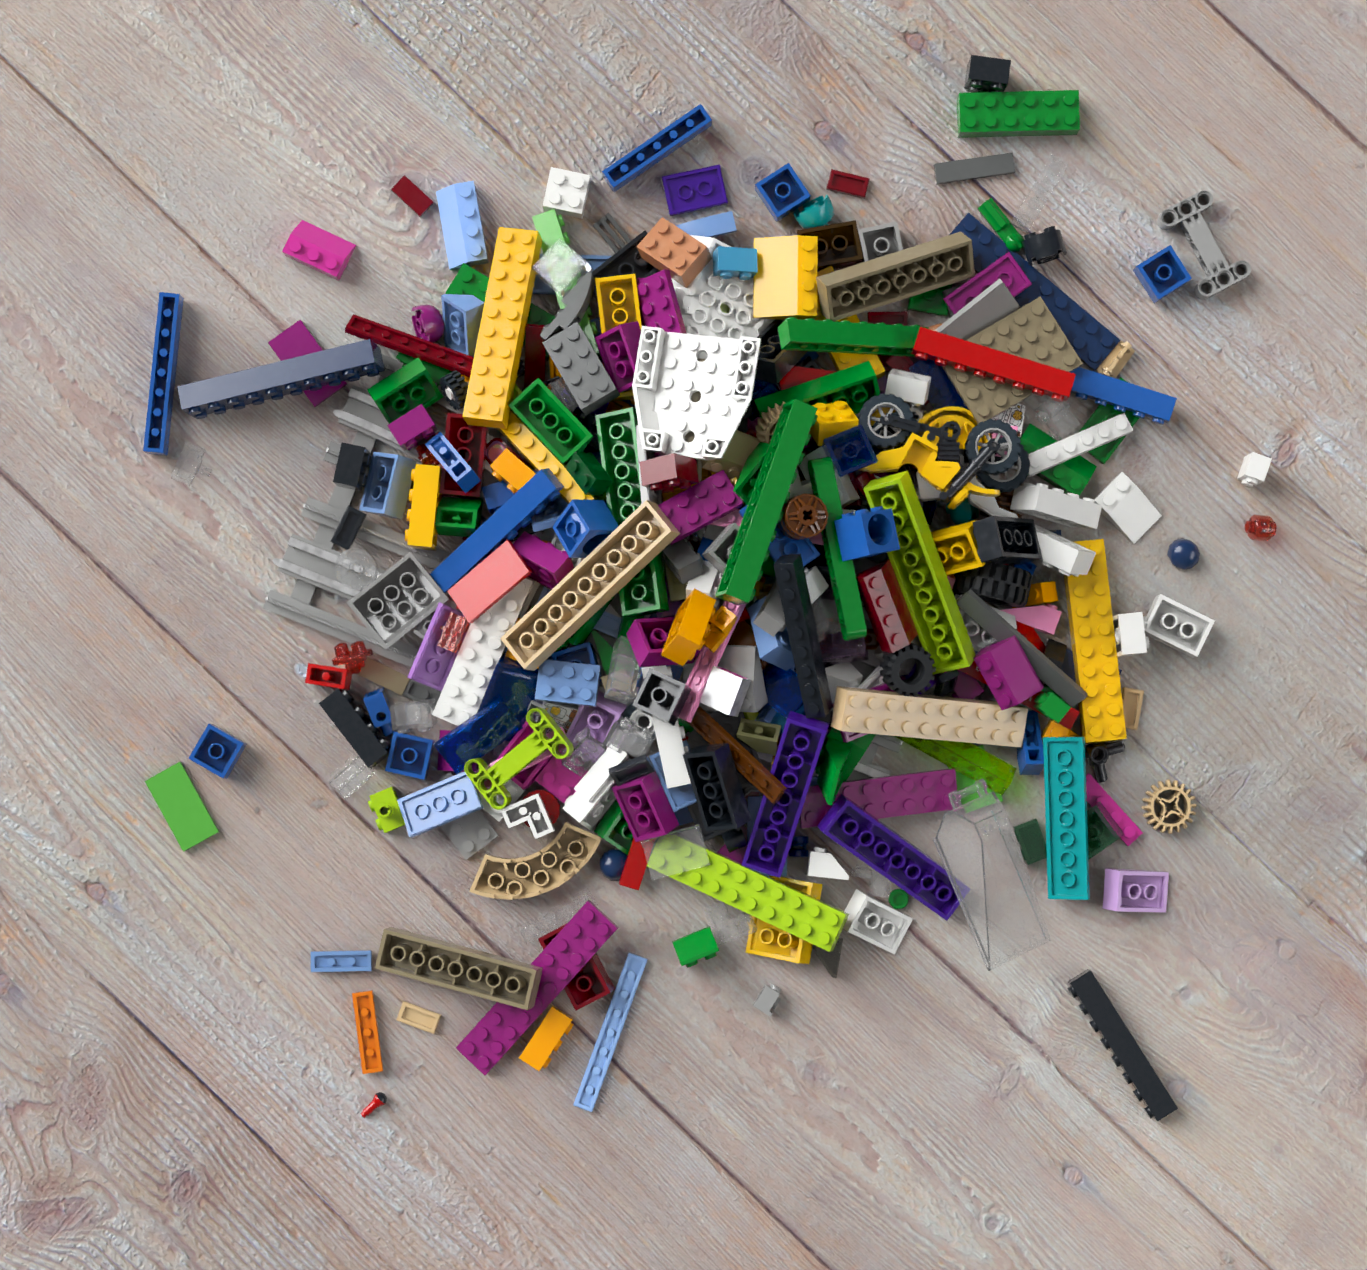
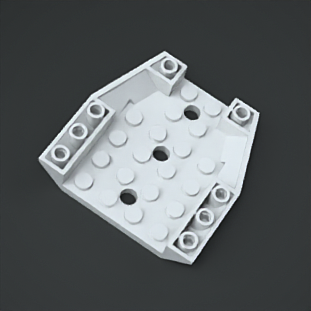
(705, 294)
(669, 375)

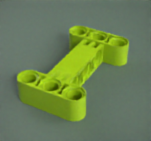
(518, 758)

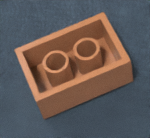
(674, 250)

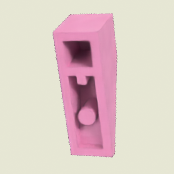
(1039, 617)

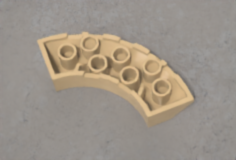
(539, 871)

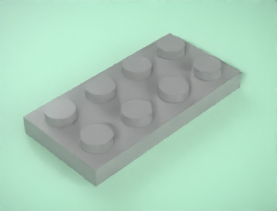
(470, 831)

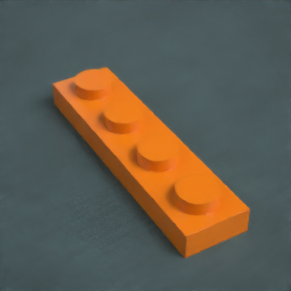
(367, 1032)

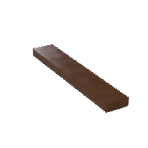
(743, 760)

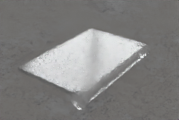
(675, 852)

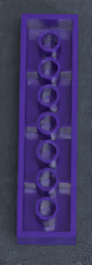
(794, 768)
(890, 855)

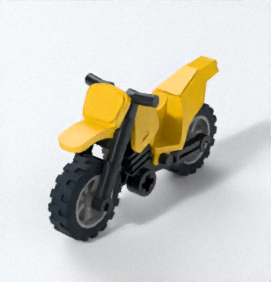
(933, 443)

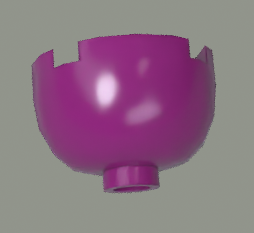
(428, 322)

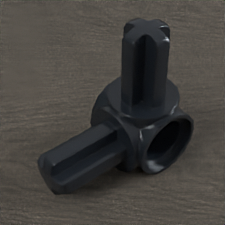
(1105, 751)

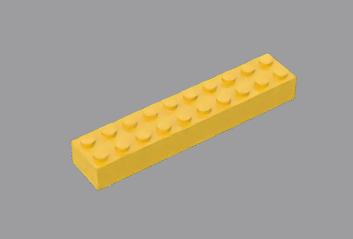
(502, 328)
(1095, 649)

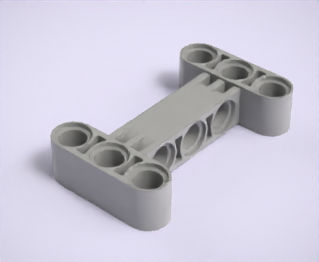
(1203, 244)

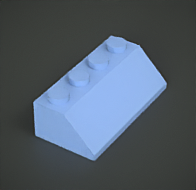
(462, 225)

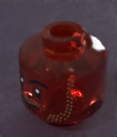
(1260, 527)

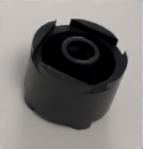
(1044, 246)

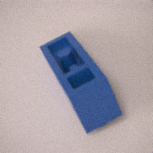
(453, 462)
(1031, 754)

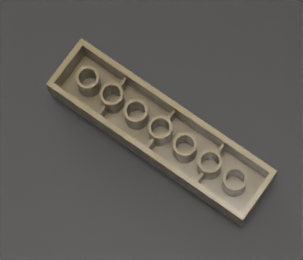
(895, 276)
(458, 968)

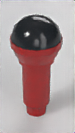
(378, 1100)

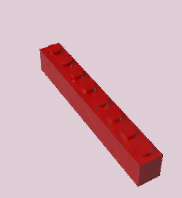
(993, 364)

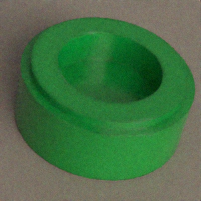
(898, 899)

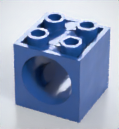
(584, 526)
(866, 533)

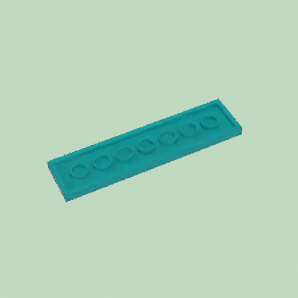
(1066, 818)

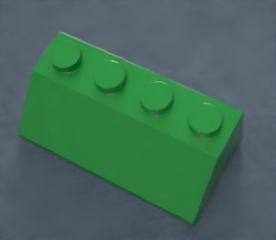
(551, 421)
(1070, 475)

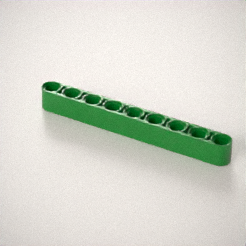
(841, 572)

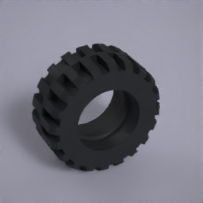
(996, 584)

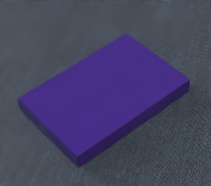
(694, 190)

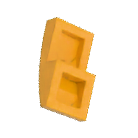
(720, 627)

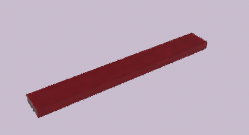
(410, 345)

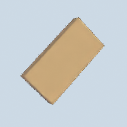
(1132, 704)
(418, 1017)

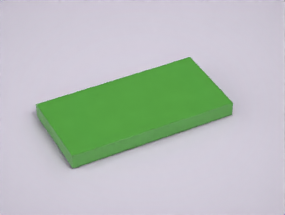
(182, 806)

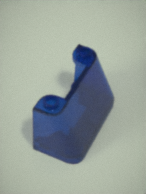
(513, 685)

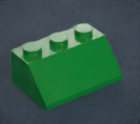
(405, 391)

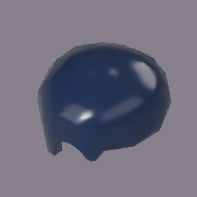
(1183, 554)
(612, 864)

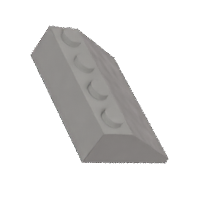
(397, 600)
(745, 662)

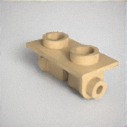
(1116, 359)

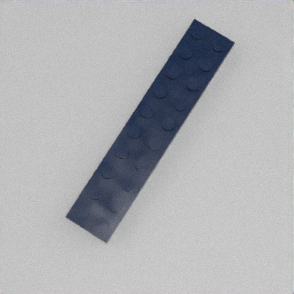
(1084, 332)

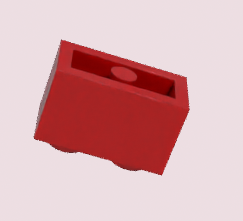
(328, 676)

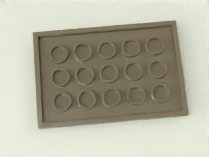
(1026, 334)

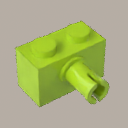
(387, 809)

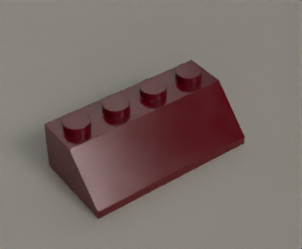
(471, 444)
(886, 607)
(590, 982)

